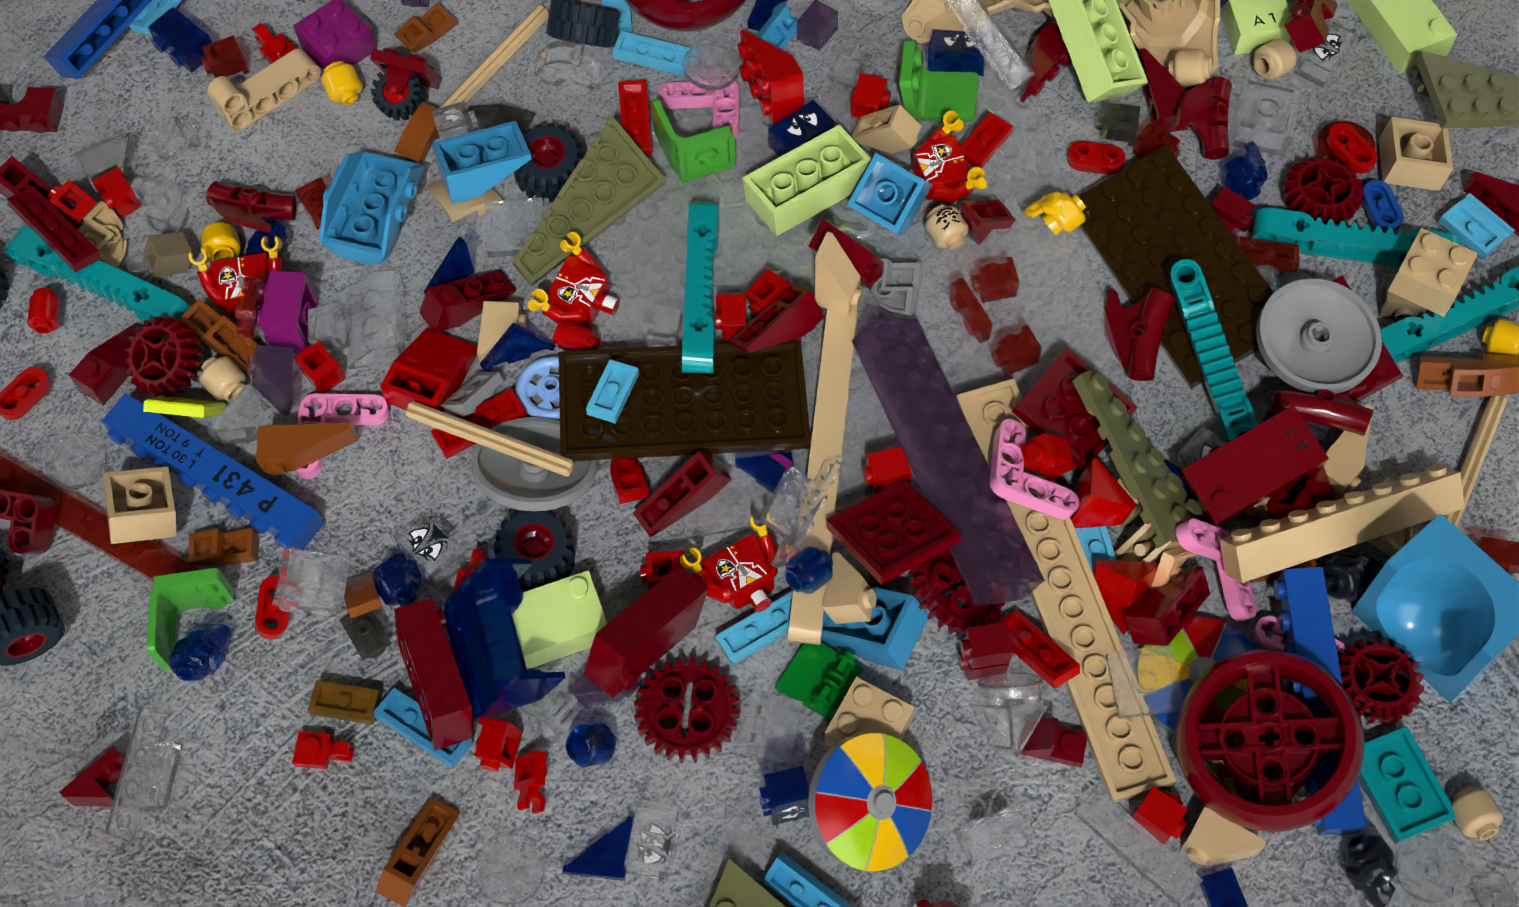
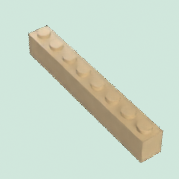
(1341, 523)

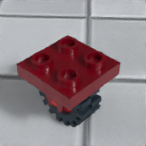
(403, 82)

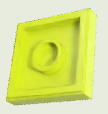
(184, 406)

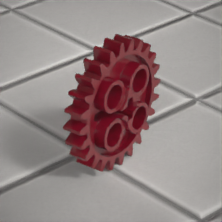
(956, 610)
(657, 707)

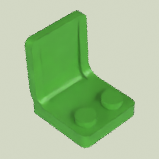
(933, 93)
(694, 155)
(177, 594)

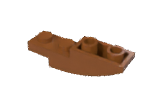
(1470, 377)

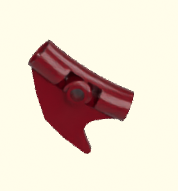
(1208, 110)
(250, 206)
(1139, 331)
(1326, 408)

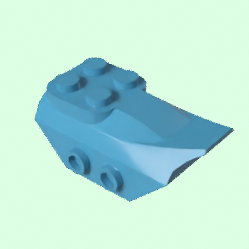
(367, 205)

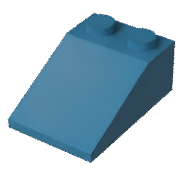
(480, 159)
(887, 637)

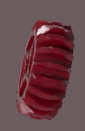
(1328, 183)
(174, 356)
(1394, 702)

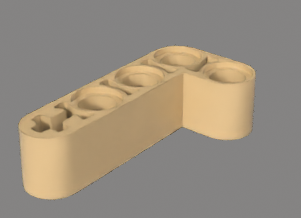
(264, 90)

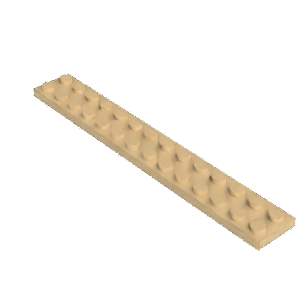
(1075, 619)

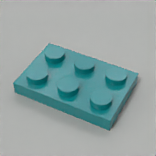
(1403, 786)

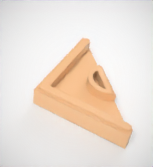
(1170, 566)

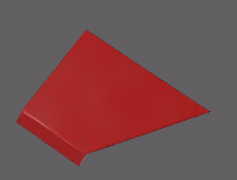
(1100, 499)
(1123, 585)

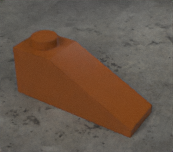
(298, 445)
(416, 852)

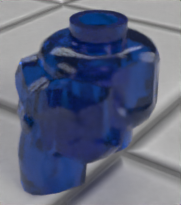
(1246, 173)
(398, 580)
(200, 652)

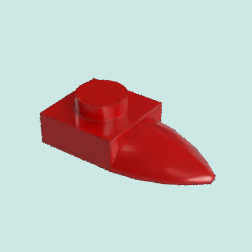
(628, 480)

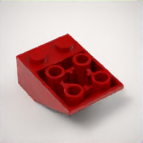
(771, 76)
(428, 370)

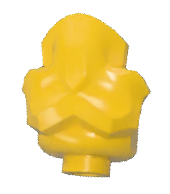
(1060, 211)

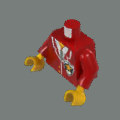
(944, 165)
(225, 277)
(578, 289)
(740, 571)

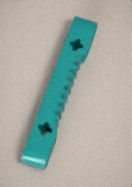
(1337, 241)
(99, 277)
(697, 322)
(1419, 334)
(1212, 351)

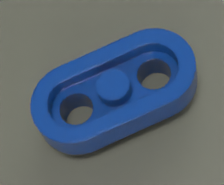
(1384, 208)

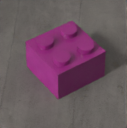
(335, 35)
(286, 308)

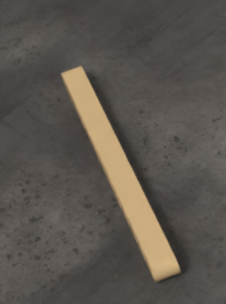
(826, 442)

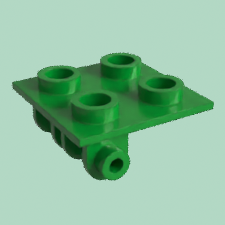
(819, 678)

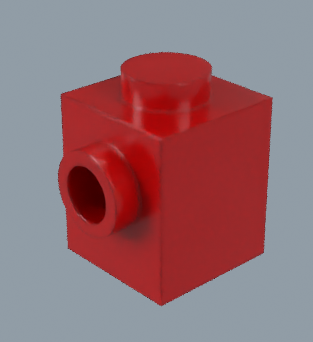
(869, 95)
(886, 469)
(1162, 815)

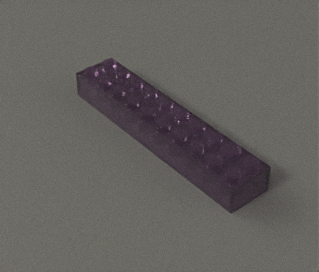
(947, 460)

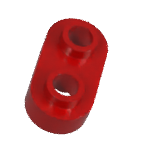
(1352, 149)
(1096, 158)
(21, 392)
(267, 612)

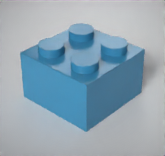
(889, 194)

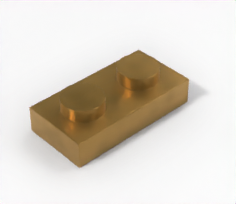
(344, 702)

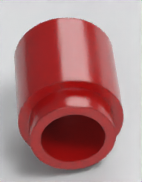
(44, 311)
(575, 337)

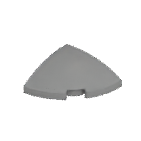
(898, 287)

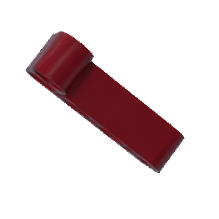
(25, 522)

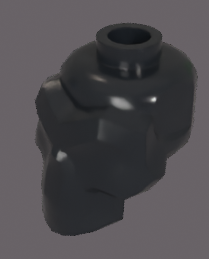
(1349, 576)
(1371, 868)

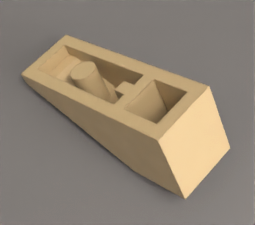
(836, 278)
(1346, 462)

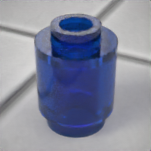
(254, 242)

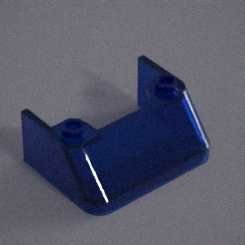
(488, 643)

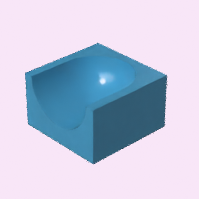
(1443, 606)

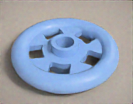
(526, 390)

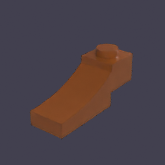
(219, 334)

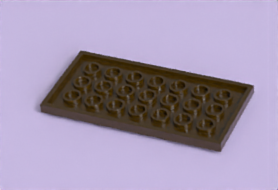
(1157, 217)
(743, 406)

